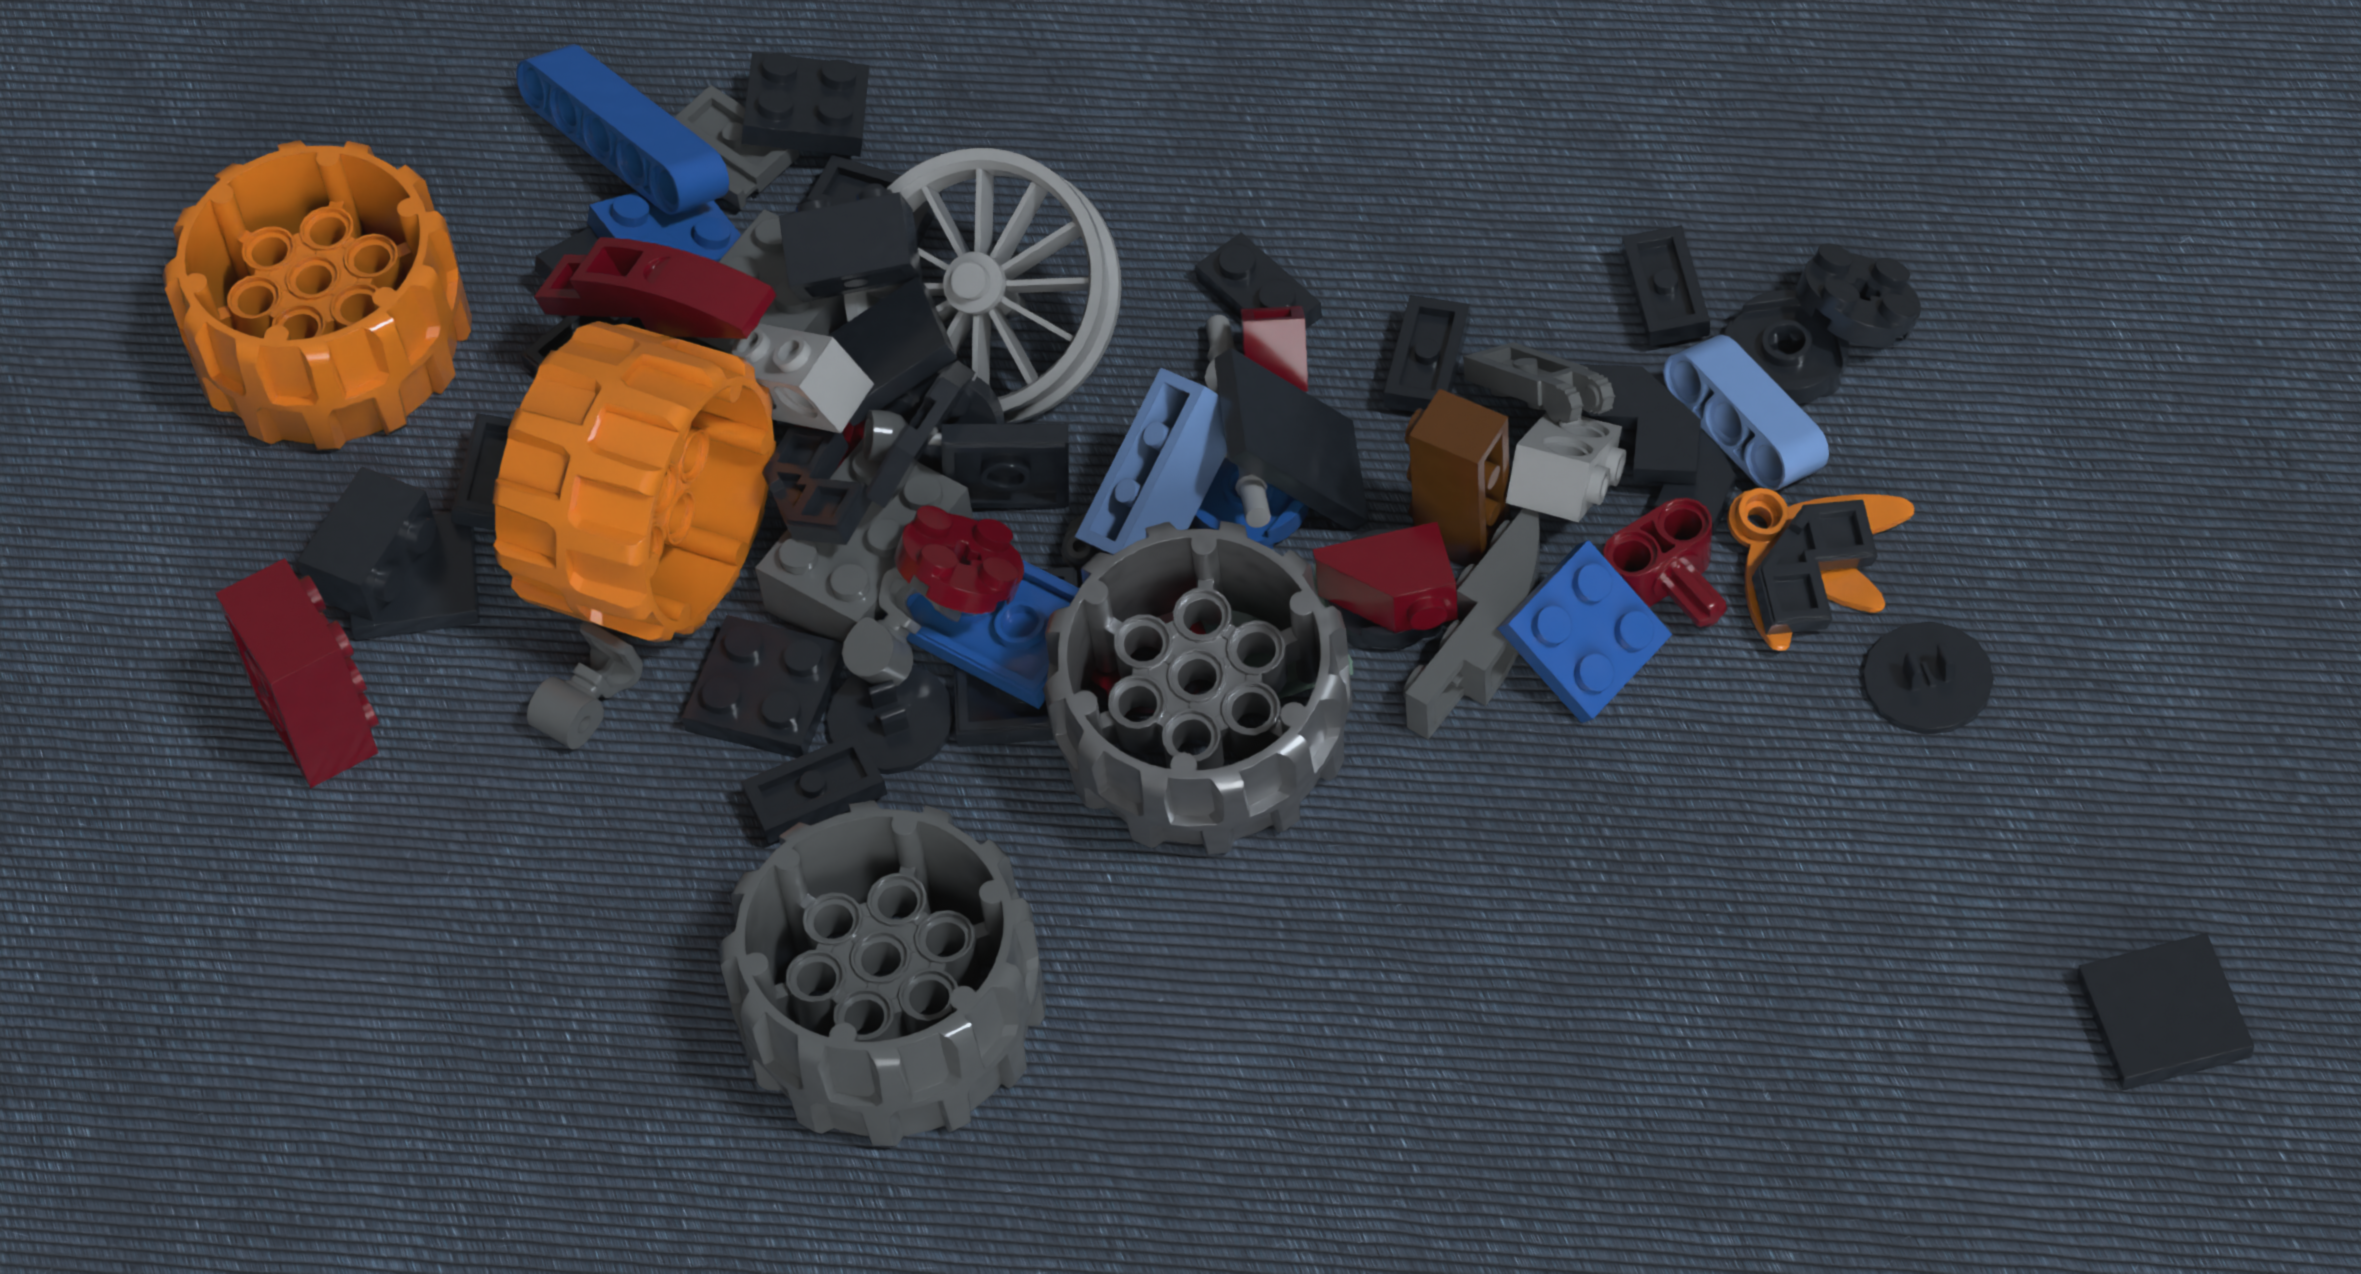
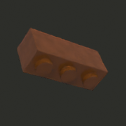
(1459, 473)

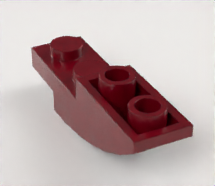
(661, 285)

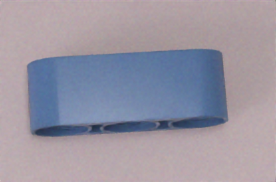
(1746, 412)

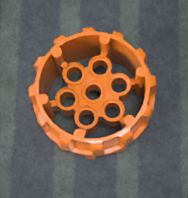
(318, 294)
(633, 480)

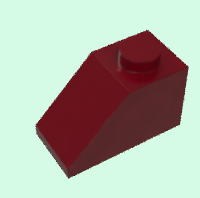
(1390, 578)

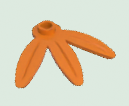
(1842, 586)

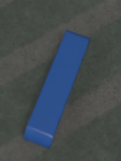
(622, 129)

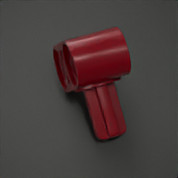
(1670, 564)

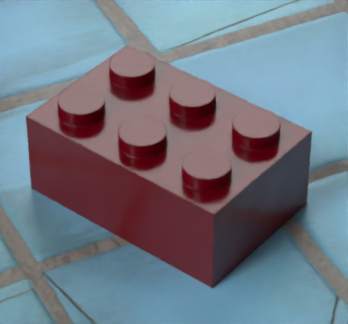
(301, 670)

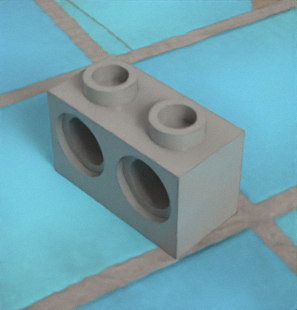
(807, 376)
(1566, 466)

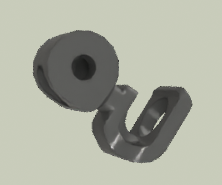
(880, 648)
(571, 707)

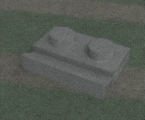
(720, 124)

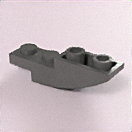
(1473, 651)

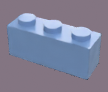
(1159, 466)

